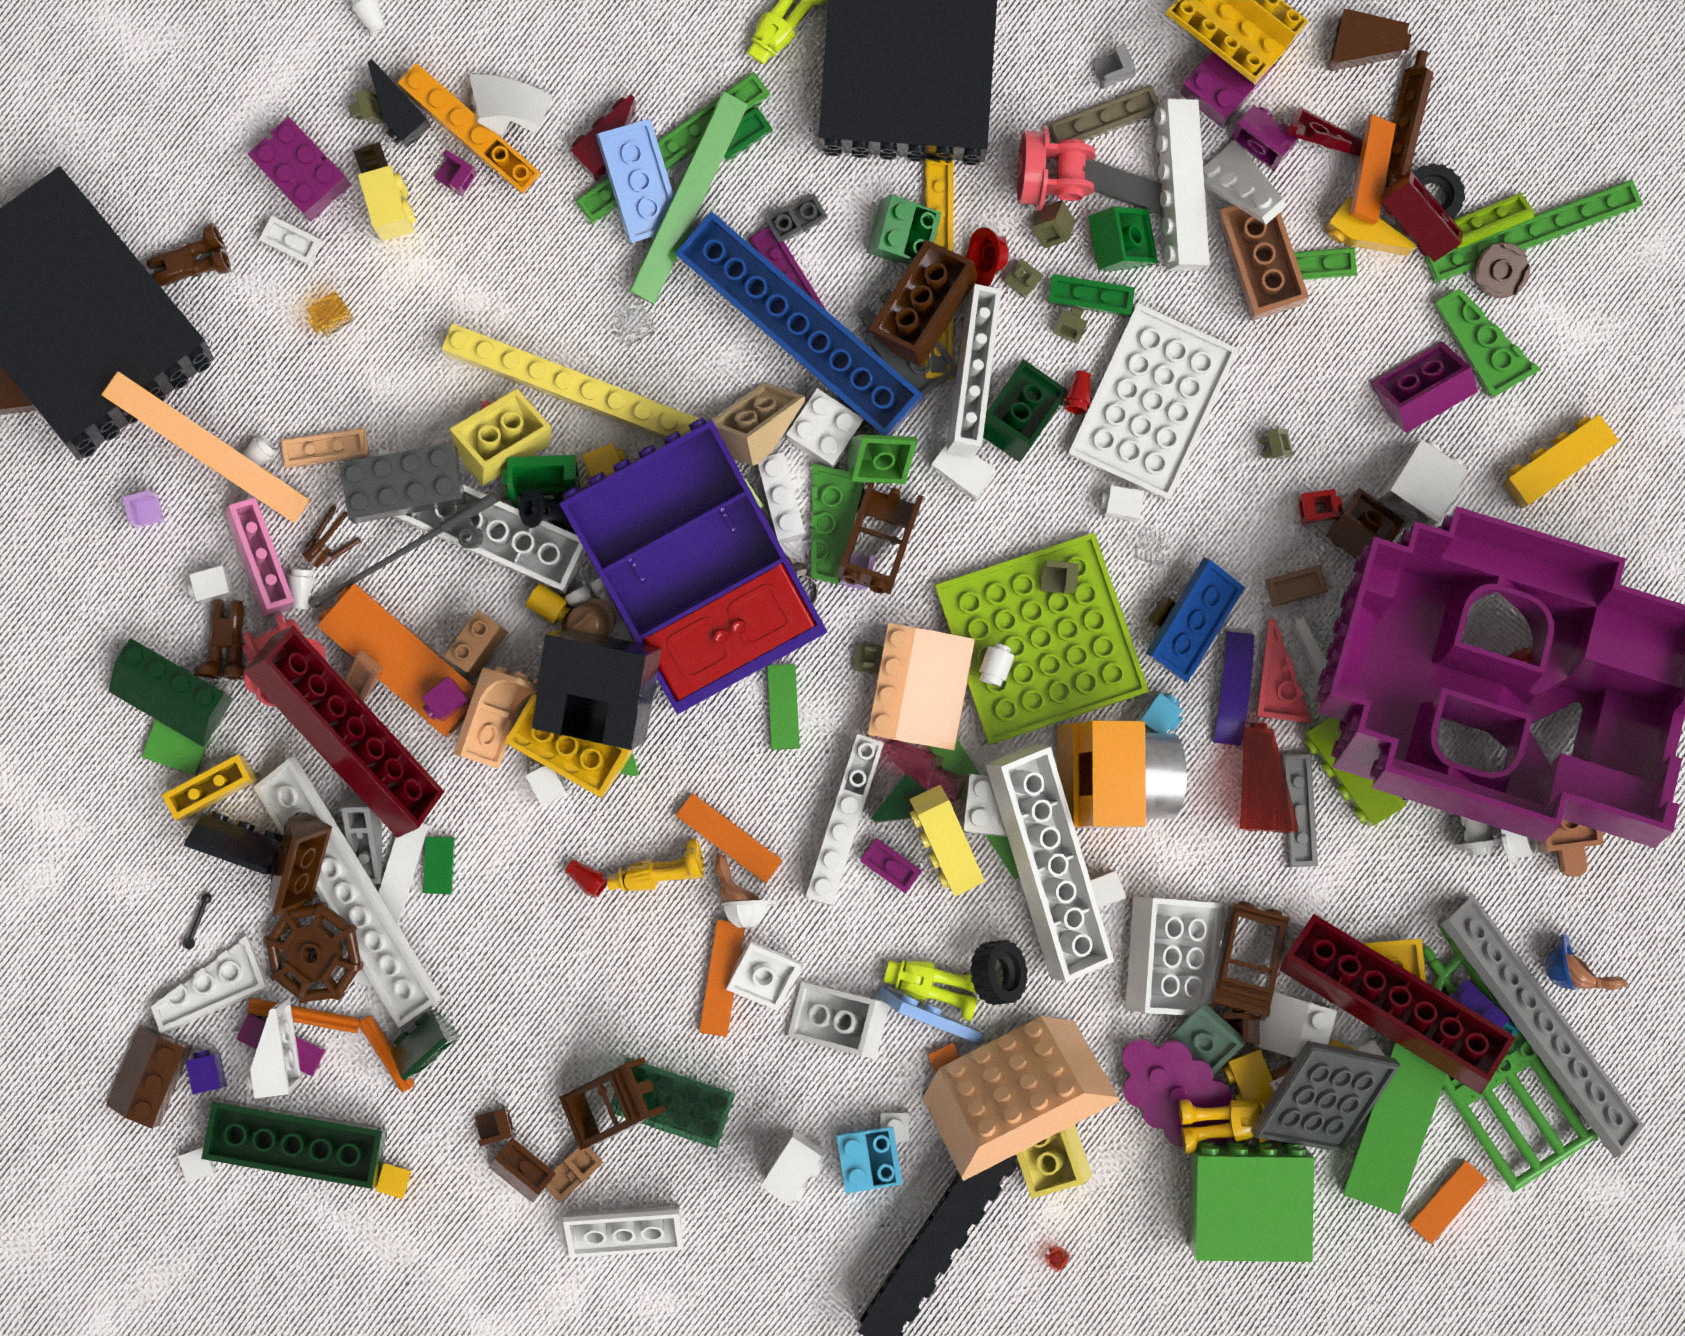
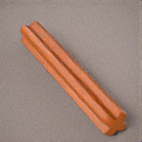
(309, 1016)

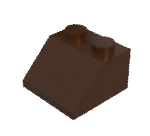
(1361, 521)

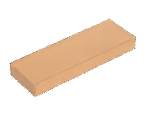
(324, 448)

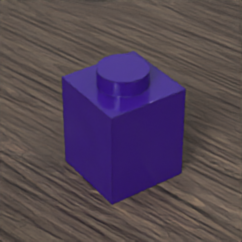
(206, 1072)

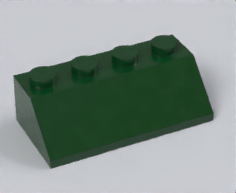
(168, 692)

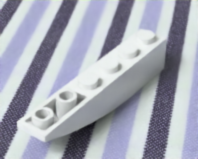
(844, 820)

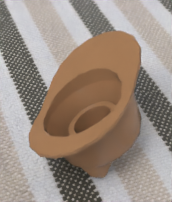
(592, 617)

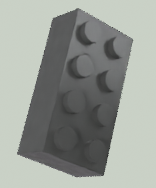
(402, 483)

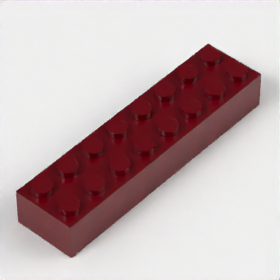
(344, 731)
(1397, 1004)

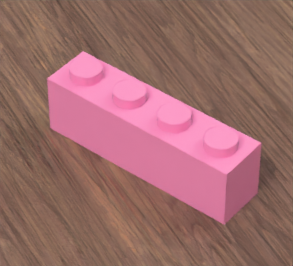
(259, 557)

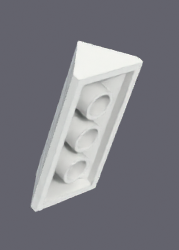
(624, 1231)

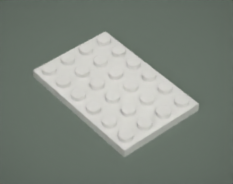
(1153, 402)

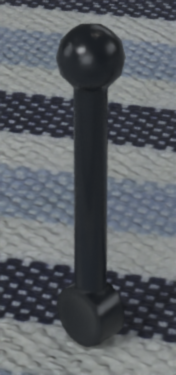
(188, 942)

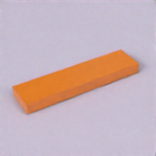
(1372, 169)
(729, 838)
(718, 1000)

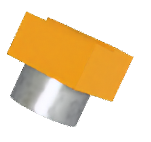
(1120, 773)

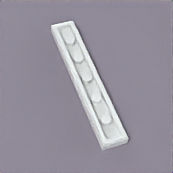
(399, 877)

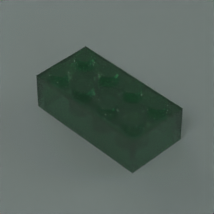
(692, 1105)

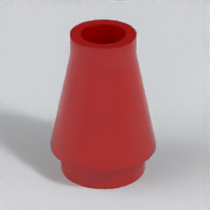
(1078, 395)
(588, 879)

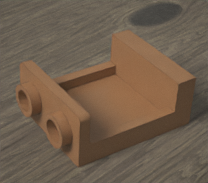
(476, 644)

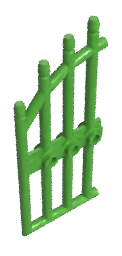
(1517, 1058)

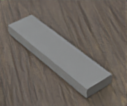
(1299, 777)

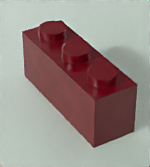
(1421, 217)

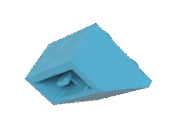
(869, 1159)

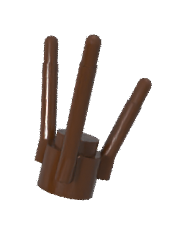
(316, 549)

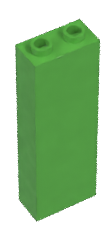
(1395, 1133)

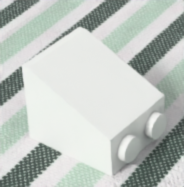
(1425, 483)

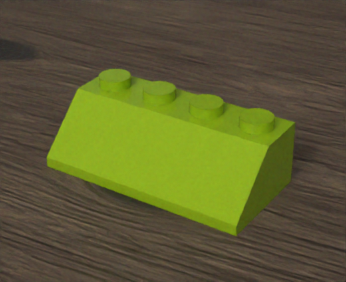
(1369, 803)

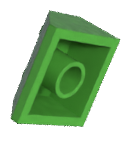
(880, 458)

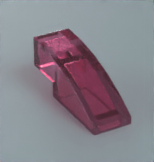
(925, 768)

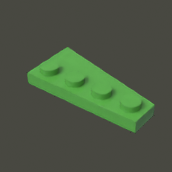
(1484, 345)
(833, 517)

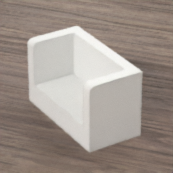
(964, 472)

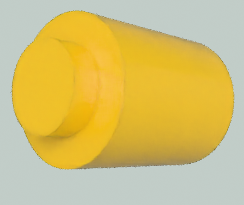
(548, 604)

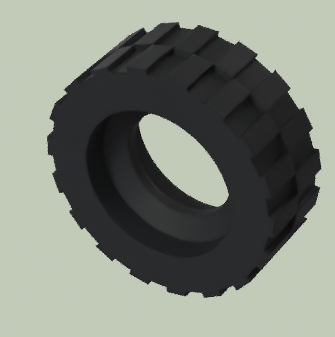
(1448, 181)
(984, 972)

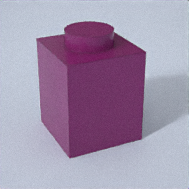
(444, 700)

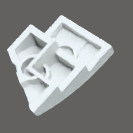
(507, 100)

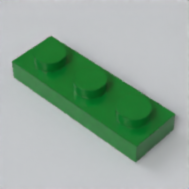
(1091, 295)

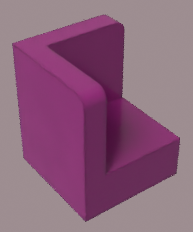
(456, 173)

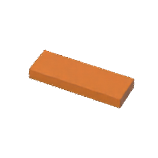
(1447, 1201)

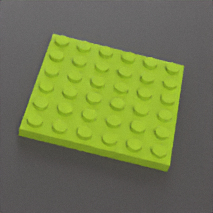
(1065, 647)

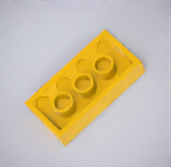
(579, 760)

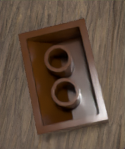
(298, 862)
(149, 1077)

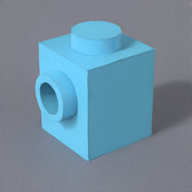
(1162, 714)

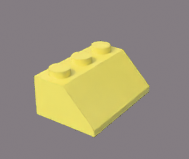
(500, 431)
(1055, 1163)

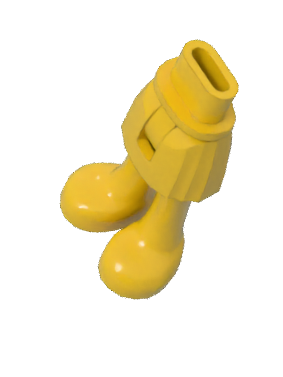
(647, 874)
(1241, 1119)

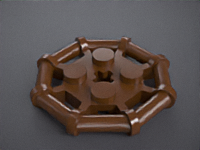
(327, 948)

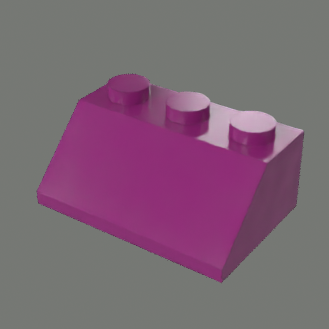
(1425, 386)

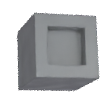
(1114, 67)

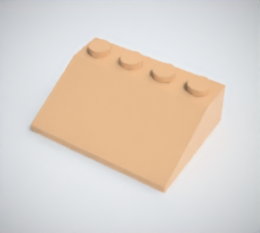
(921, 686)

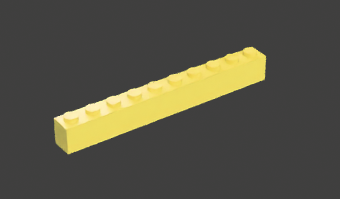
(564, 383)

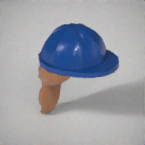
(1572, 973)

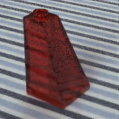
(1265, 791)

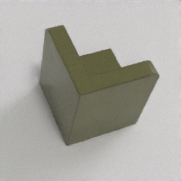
(1053, 224)
(1059, 577)

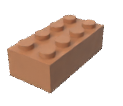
(1263, 262)

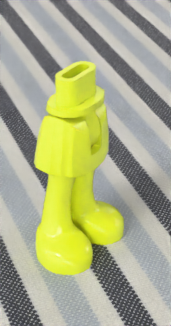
(775, 33)
(917, 980)

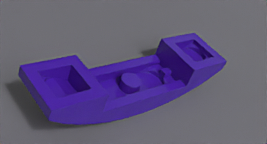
(1234, 688)

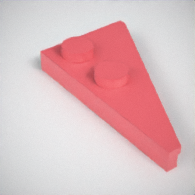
(1278, 689)

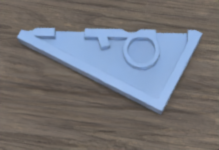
(928, 1014)

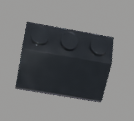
(235, 842)

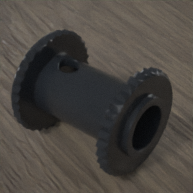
(544, 509)

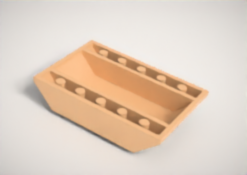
(1016, 1093)

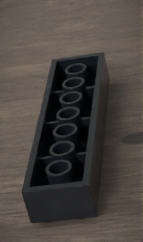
(932, 1251)

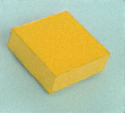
(393, 1180)

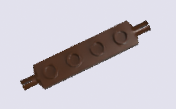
(1409, 117)

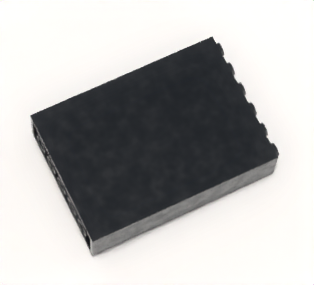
(908, 79)
(81, 311)

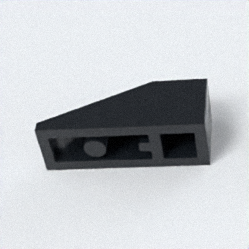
(400, 115)

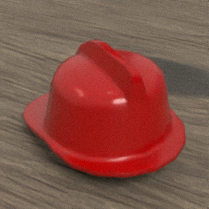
(988, 253)

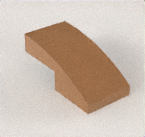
(573, 1172)

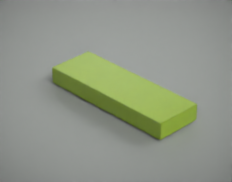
(1494, 219)

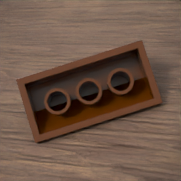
(924, 302)

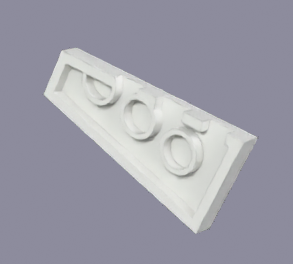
(1242, 183)
(220, 984)

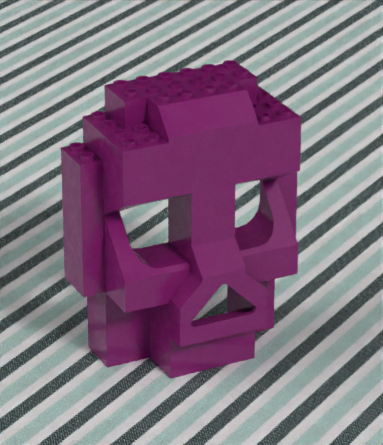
(1594, 644)

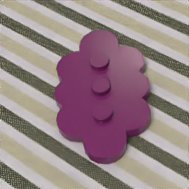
(1164, 1076)

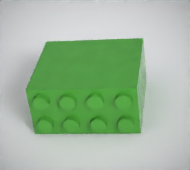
(1251, 1202)

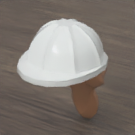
(740, 906)

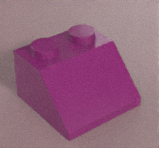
(1263, 136)

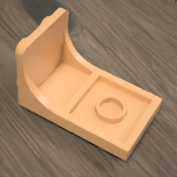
(493, 714)

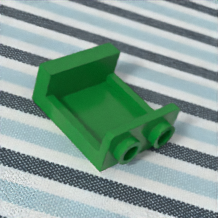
(544, 473)

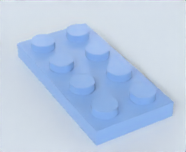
(636, 177)

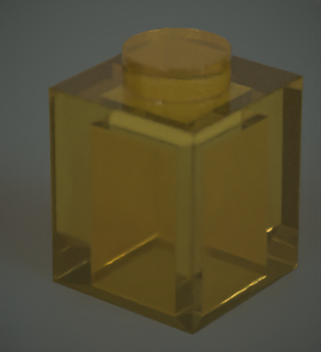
(329, 315)

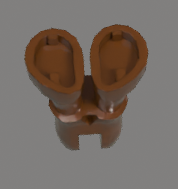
(182, 261)
(224, 635)

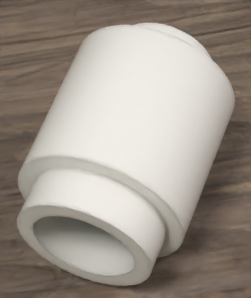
(996, 664)

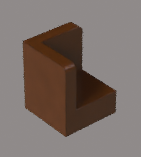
(1246, 1024)
(494, 1126)

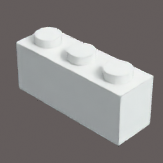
(781, 498)

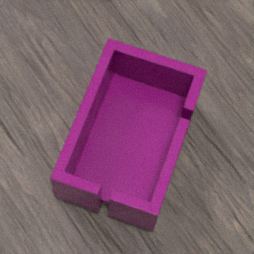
(299, 169)

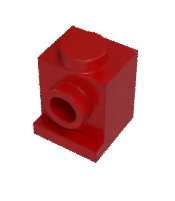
(1328, 498)

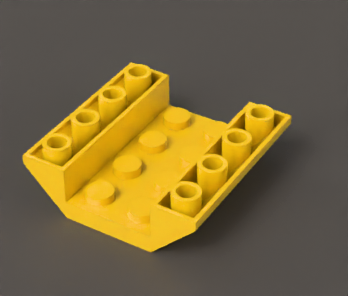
(1241, 32)

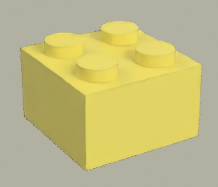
(386, 202)

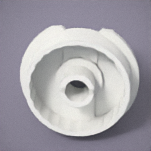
(1480, 841)

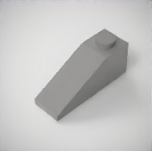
(364, 835)

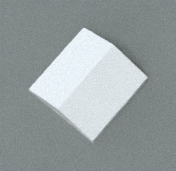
(763, 975)

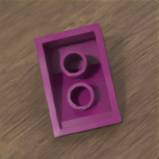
(1218, 89)

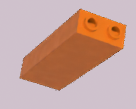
(407, 662)

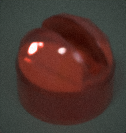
(1057, 1258)

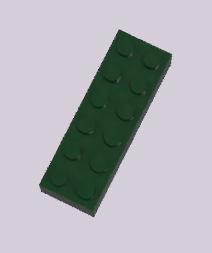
(294, 1143)

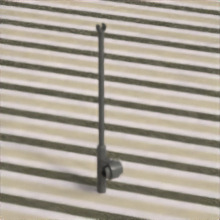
(461, 521)

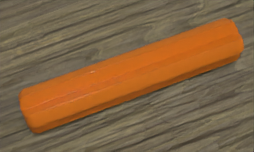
(383, 1050)

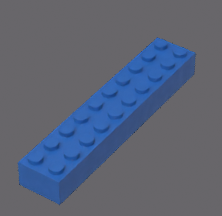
(799, 325)

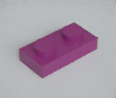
(890, 865)

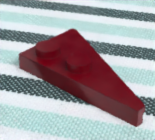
(1319, 131)

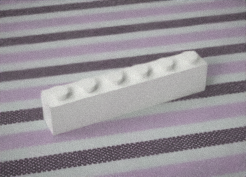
(1182, 185)
(974, 370)

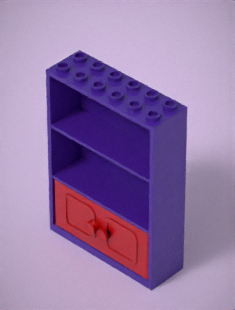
(692, 564)

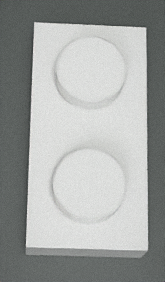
(290, 240)

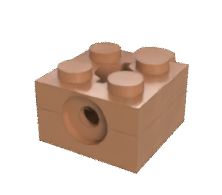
(1570, 845)

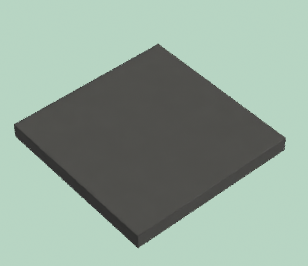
(1325, 1097)

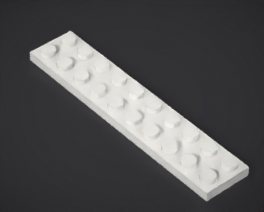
(351, 894)

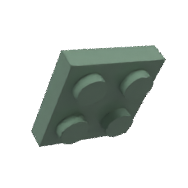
(1208, 1037)

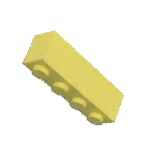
(946, 840)

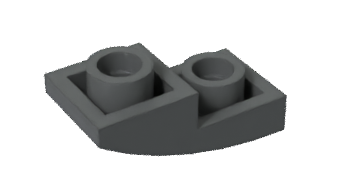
(796, 219)

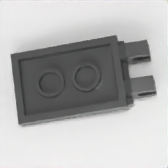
(912, 373)

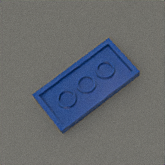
(1195, 620)

